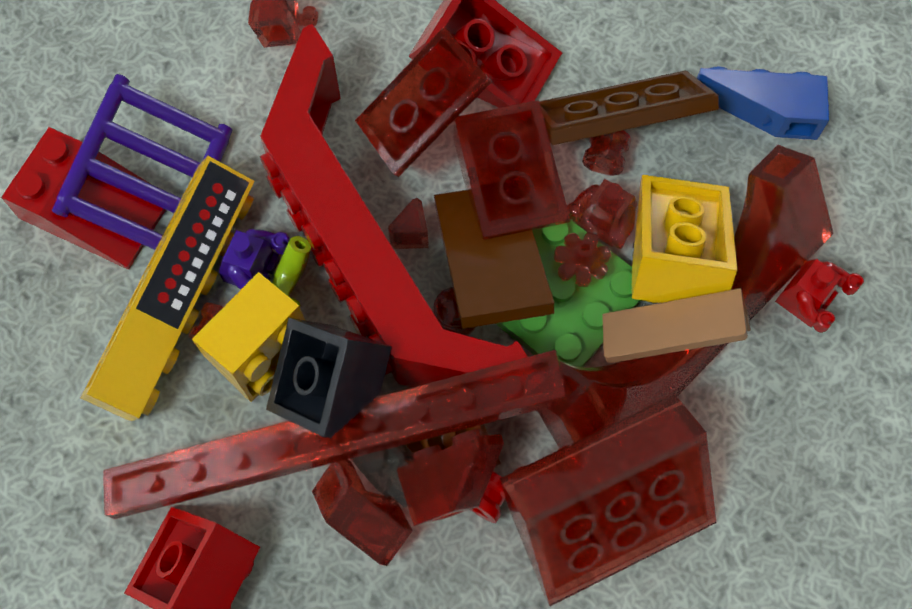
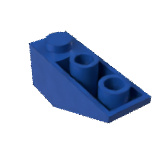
(772, 101)

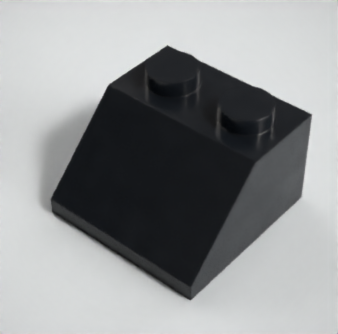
(325, 376)

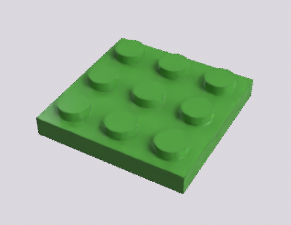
(577, 319)

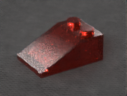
(509, 170)

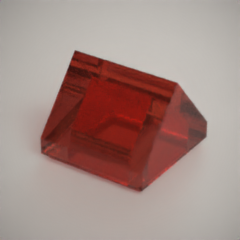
(409, 228)

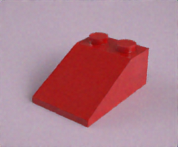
(504, 44)
(36, 191)

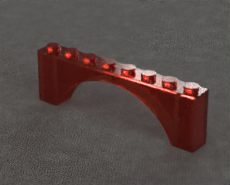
(776, 235)

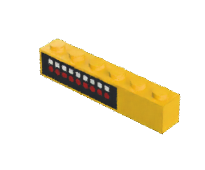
(168, 291)

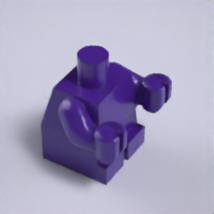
(251, 254)

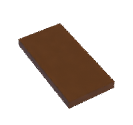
(626, 106)
(490, 277)

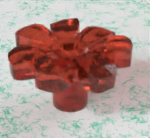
(582, 258)

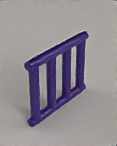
(104, 127)

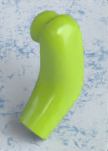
(292, 265)

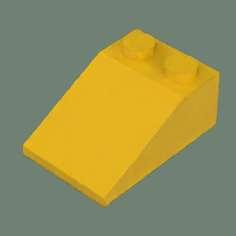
(682, 240)

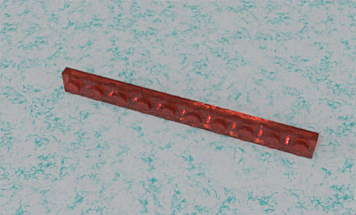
(383, 424)

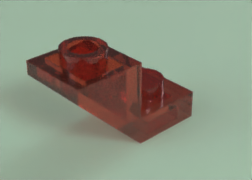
(361, 516)

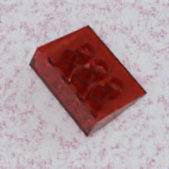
(613, 498)

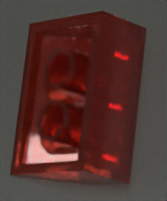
(423, 100)

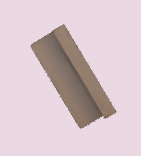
(675, 326)

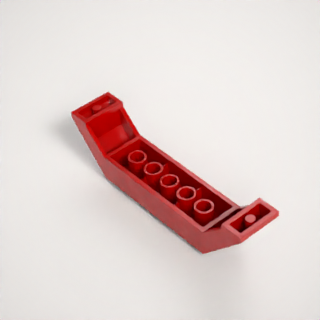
(348, 238)

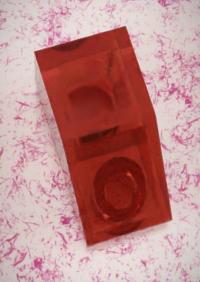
(449, 479)

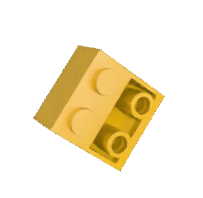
(248, 336)

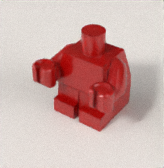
(814, 290)

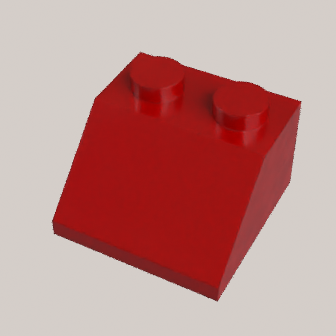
(192, 565)

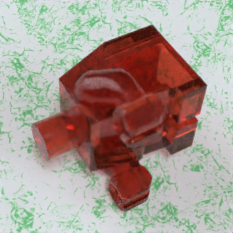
(278, 21)
(606, 211)

